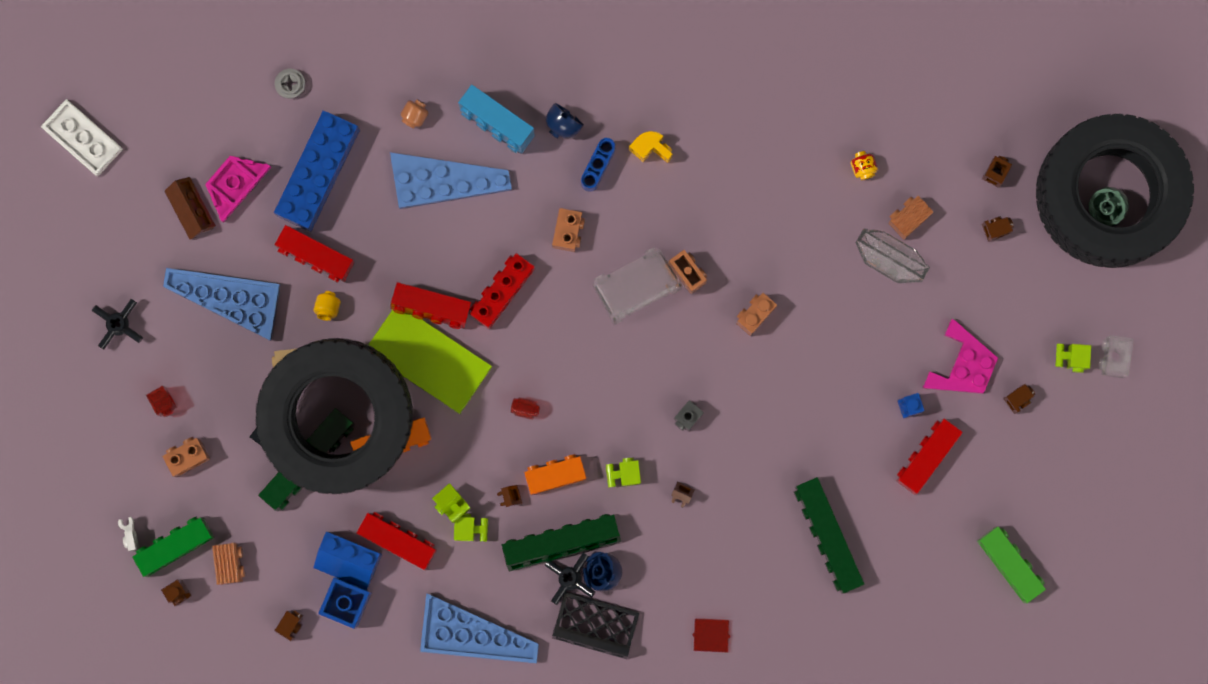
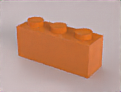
(555, 474)

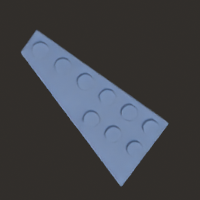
(434, 181)

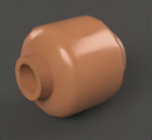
(414, 113)

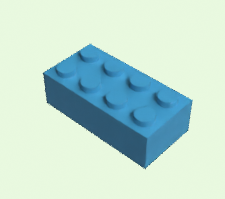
(496, 119)

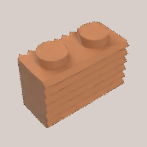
(910, 217)
(227, 563)

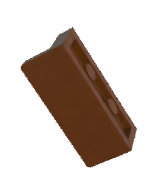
(189, 207)

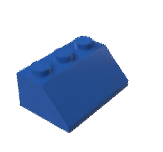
(346, 560)

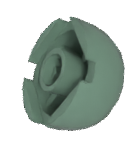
(1108, 206)

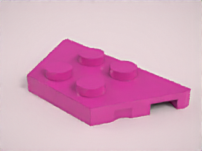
(233, 183)

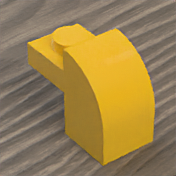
(650, 142)

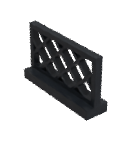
(592, 642)

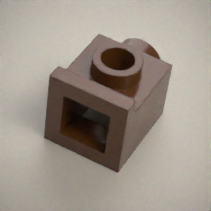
(993, 178)
(997, 228)
(1019, 398)
(176, 592)
(289, 624)

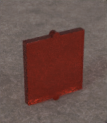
(711, 635)

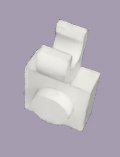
(130, 540)

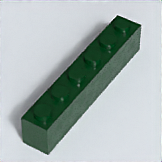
(324, 438)
(829, 535)
(561, 542)

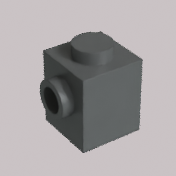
(688, 416)

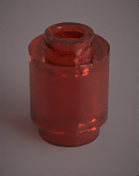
(525, 408)

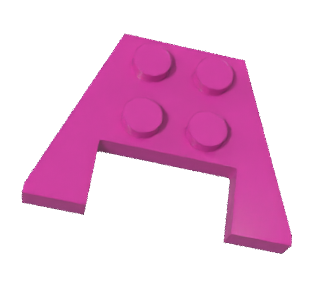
(971, 368)

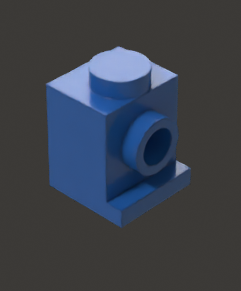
(910, 405)

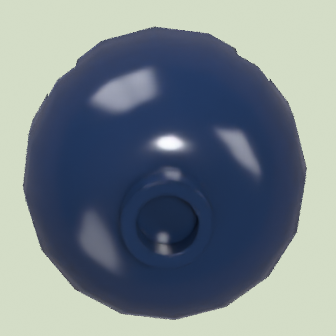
(562, 122)
(602, 571)

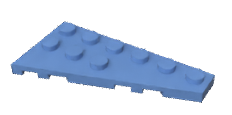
(236, 299)
(461, 633)

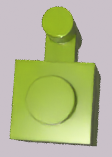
(1077, 357)
(628, 473)
(450, 503)
(465, 528)

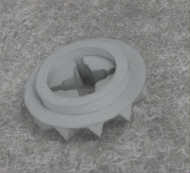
(282, 79)

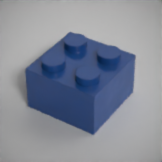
(345, 603)

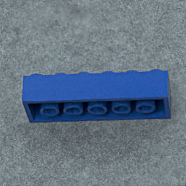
(317, 171)

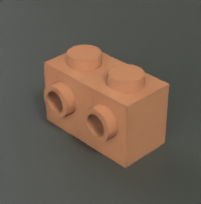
(567, 230)
(688, 273)
(759, 310)
(185, 457)

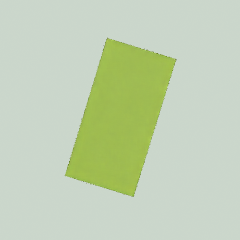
(431, 359)

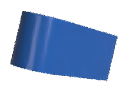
(598, 155)

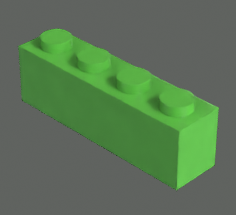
(1011, 564)

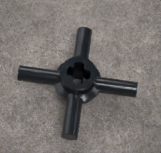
(113, 329)
(566, 584)

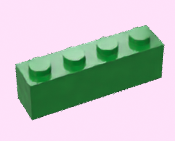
(173, 547)

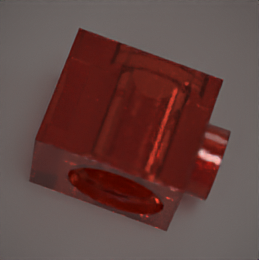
(161, 401)

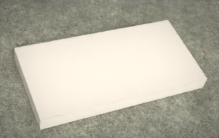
(81, 137)

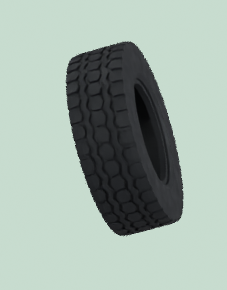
(1154, 155)
(290, 450)

